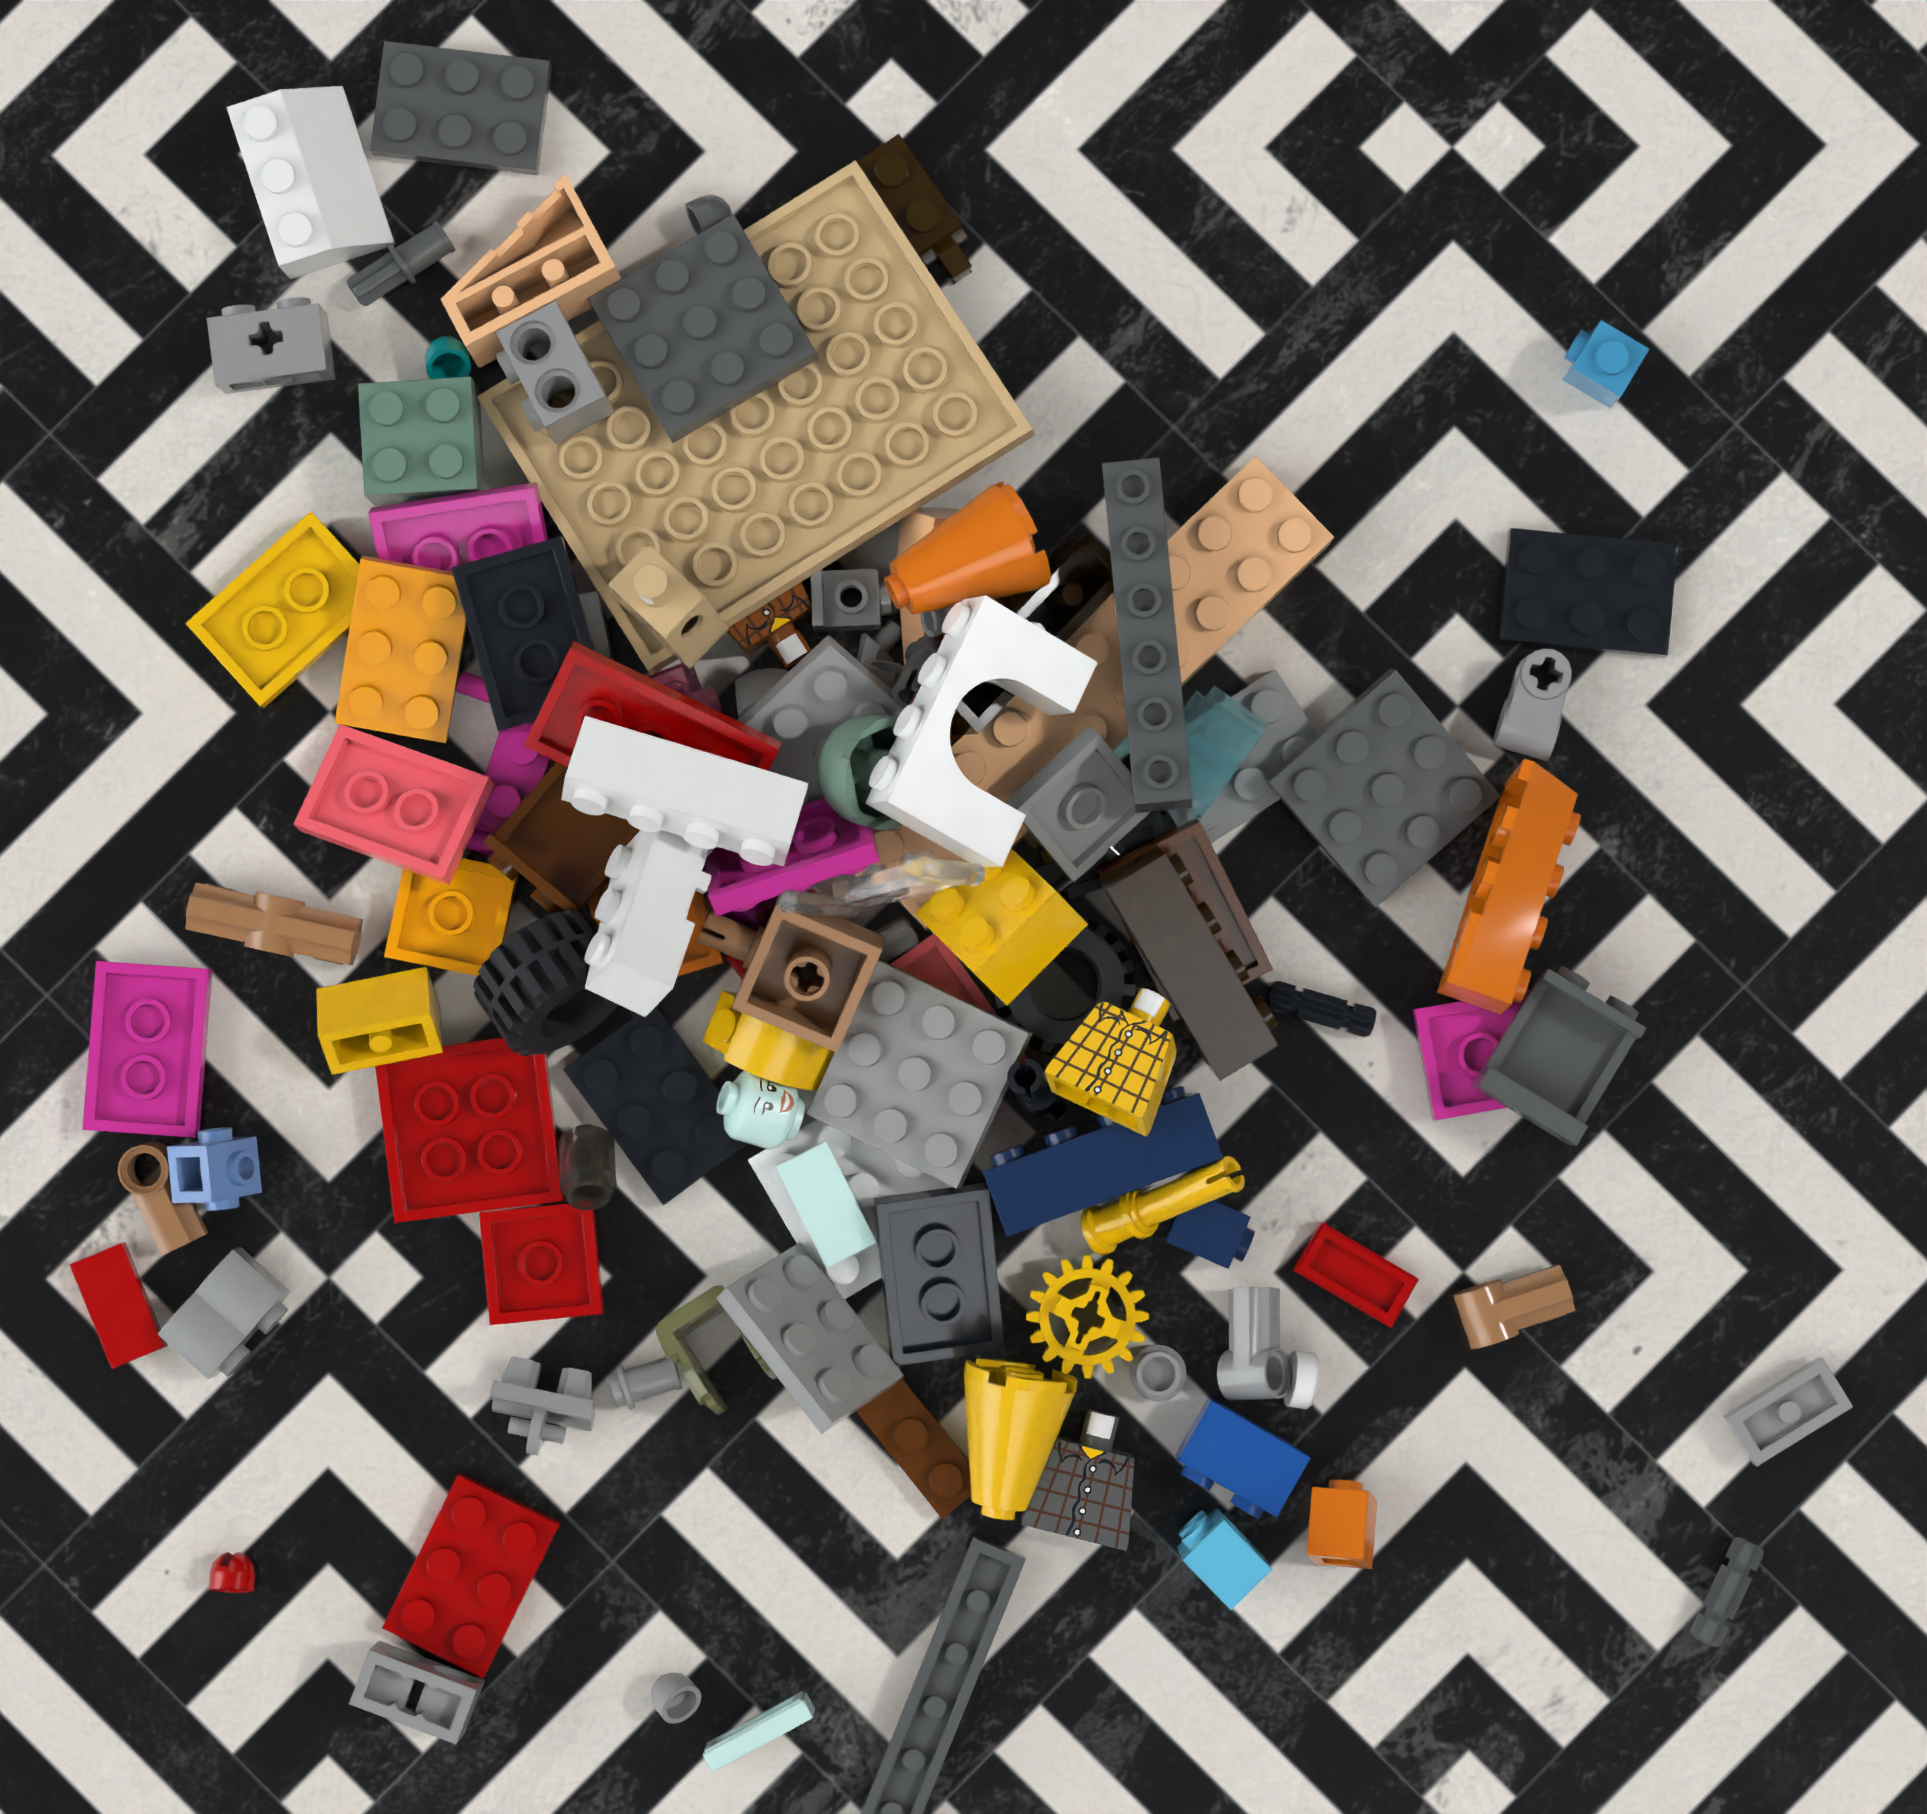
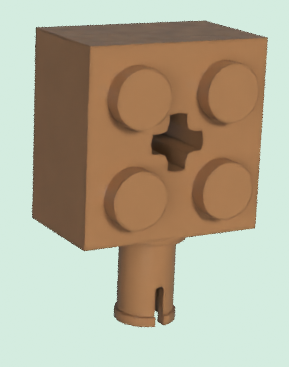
(772, 957)

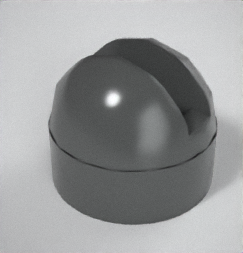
(707, 212)

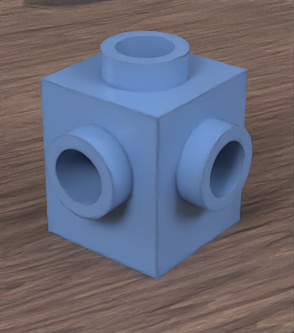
(226, 1169)

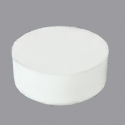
(1304, 1380)

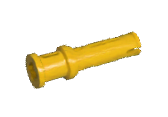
(1141, 1212)

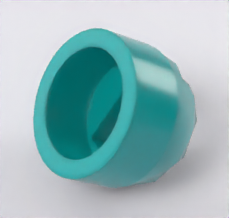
(447, 358)

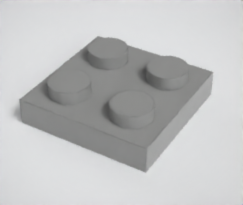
(1079, 804)

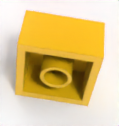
(1004, 925)

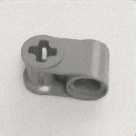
(1533, 715)

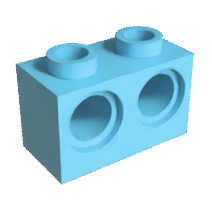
(1222, 1556)

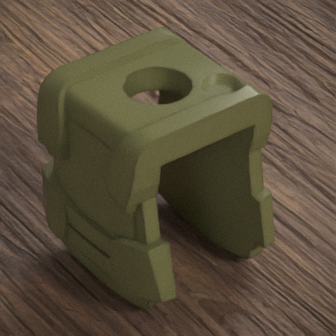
(671, 1337)

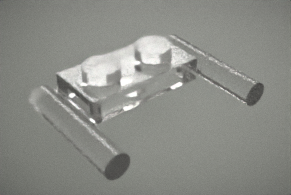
(878, 886)

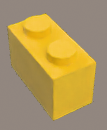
(379, 1020)

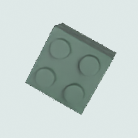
(420, 439)

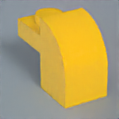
(765, 1048)

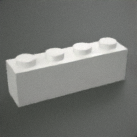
(683, 792)

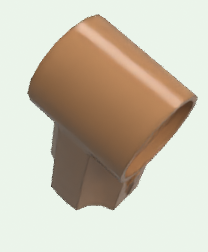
(168, 1222)
(1499, 1308)

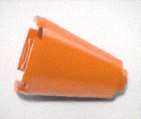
(970, 555)

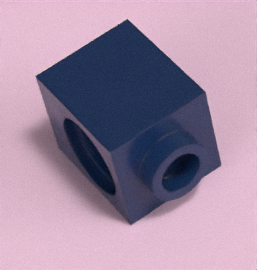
(1212, 1233)

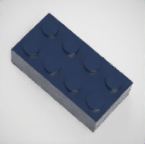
(1099, 1163)

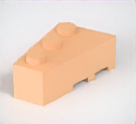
(544, 260)

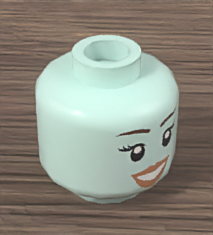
(760, 1110)

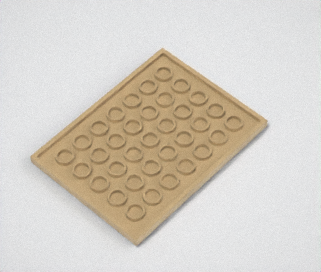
(806, 465)

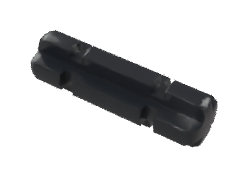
(1321, 1008)

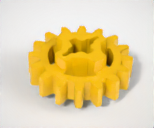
(1110, 1326)

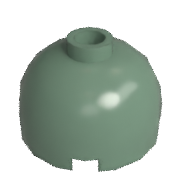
(847, 764)

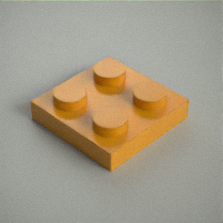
(452, 923)

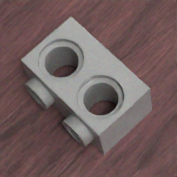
(560, 369)
(416, 1692)

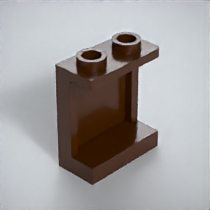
(557, 845)

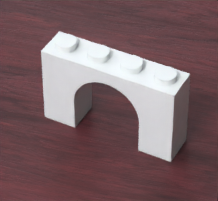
(920, 777)

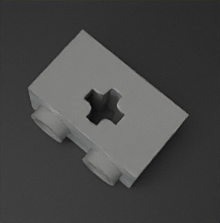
(299, 359)

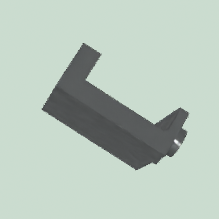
(1559, 1054)

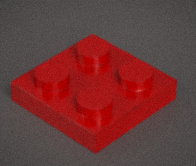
(541, 1263)

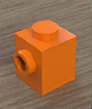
(1342, 1525)

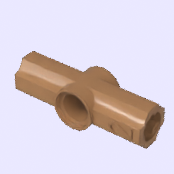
(274, 924)

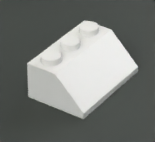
(310, 177)

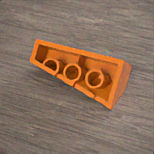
(1510, 890)

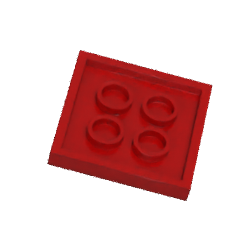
(468, 1131)

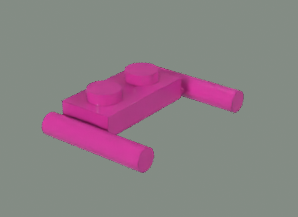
(511, 768)

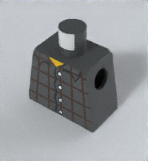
(1086, 1486)

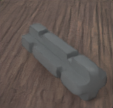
(1727, 1592)

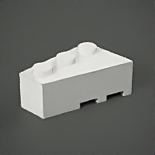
(645, 919)

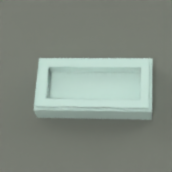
(826, 1204)
(758, 1731)

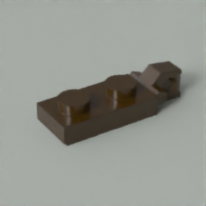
(917, 207)

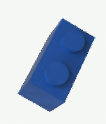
(1241, 1458)

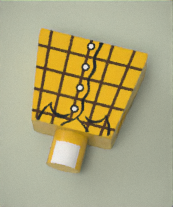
(1118, 1062)

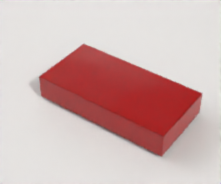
(1355, 1274)
(118, 1305)

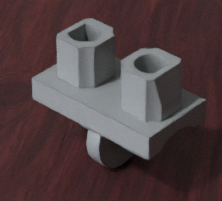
(518, 1397)

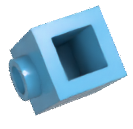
(1603, 362)

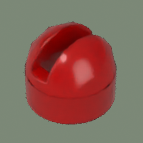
(232, 1574)

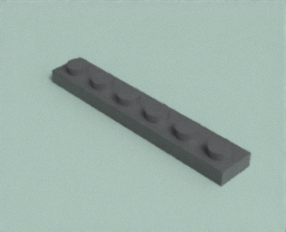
(945, 1680)

